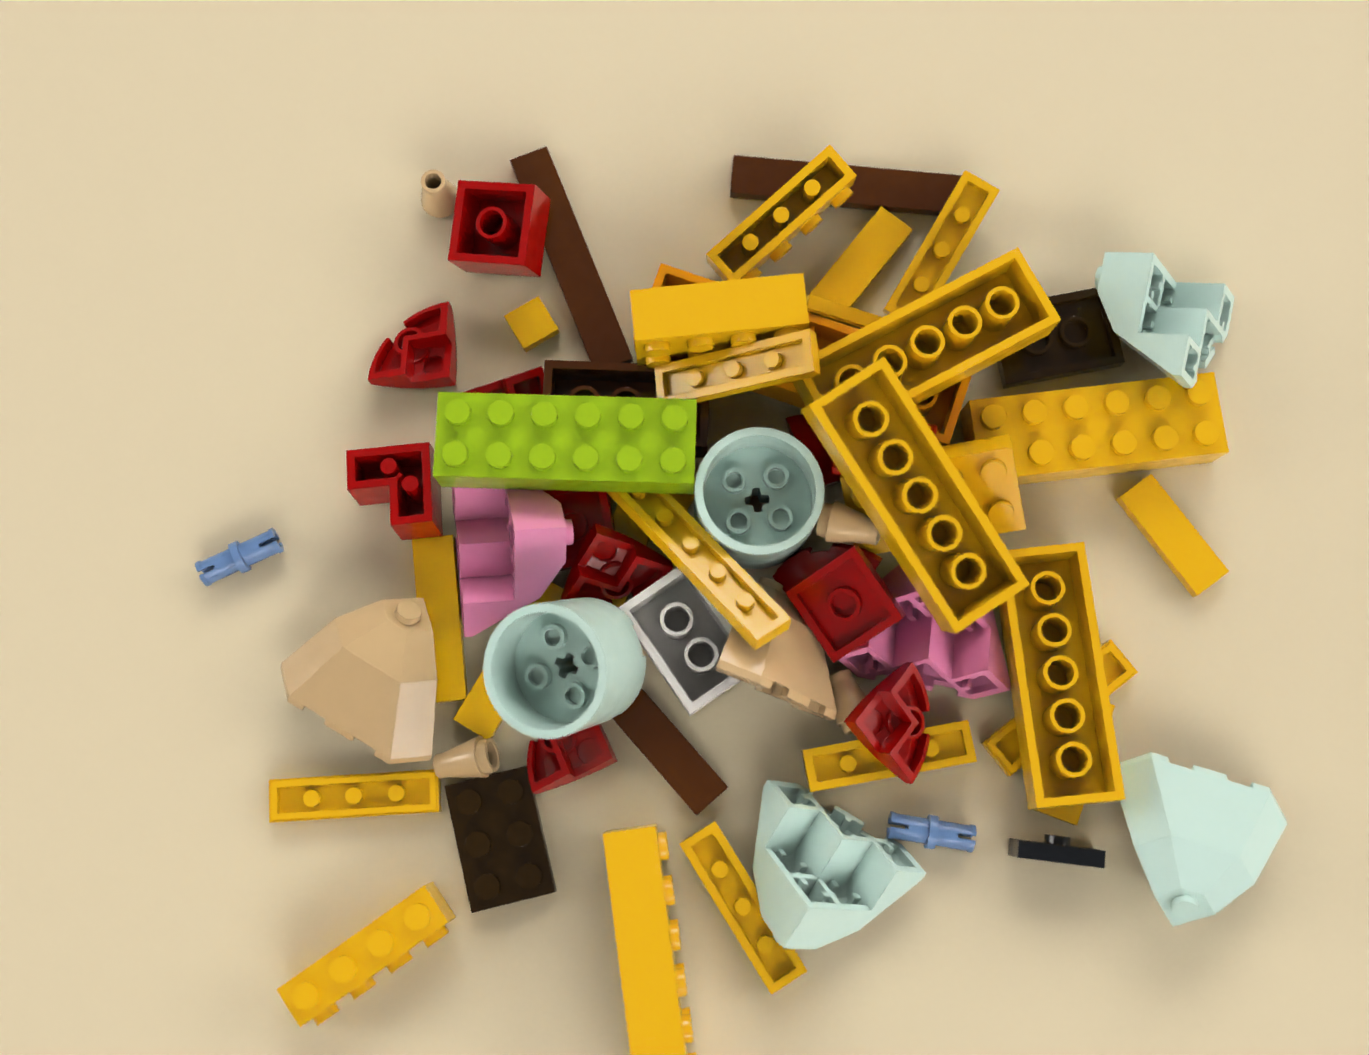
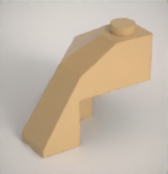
(785, 667)
(372, 678)

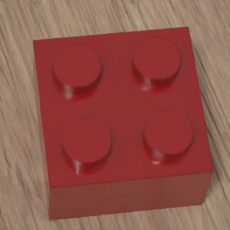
(499, 228)

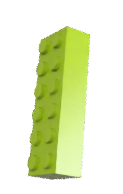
(565, 443)

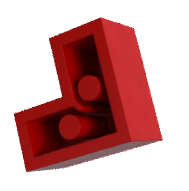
(403, 479)

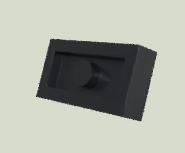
(1057, 850)

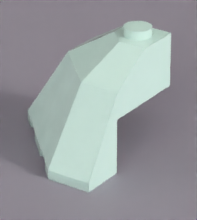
(1163, 318)
(1197, 833)
(820, 870)

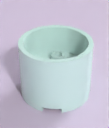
(766, 466)
(538, 682)

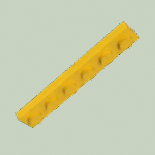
(706, 565)

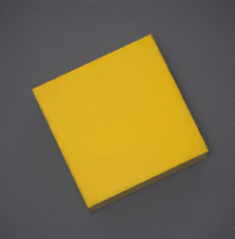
(531, 324)

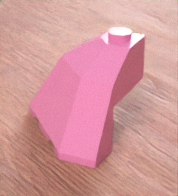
(506, 550)
(963, 661)

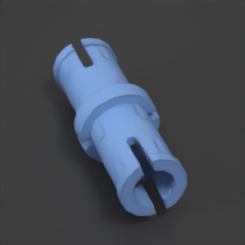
(239, 557)
(931, 832)

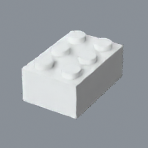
(682, 638)

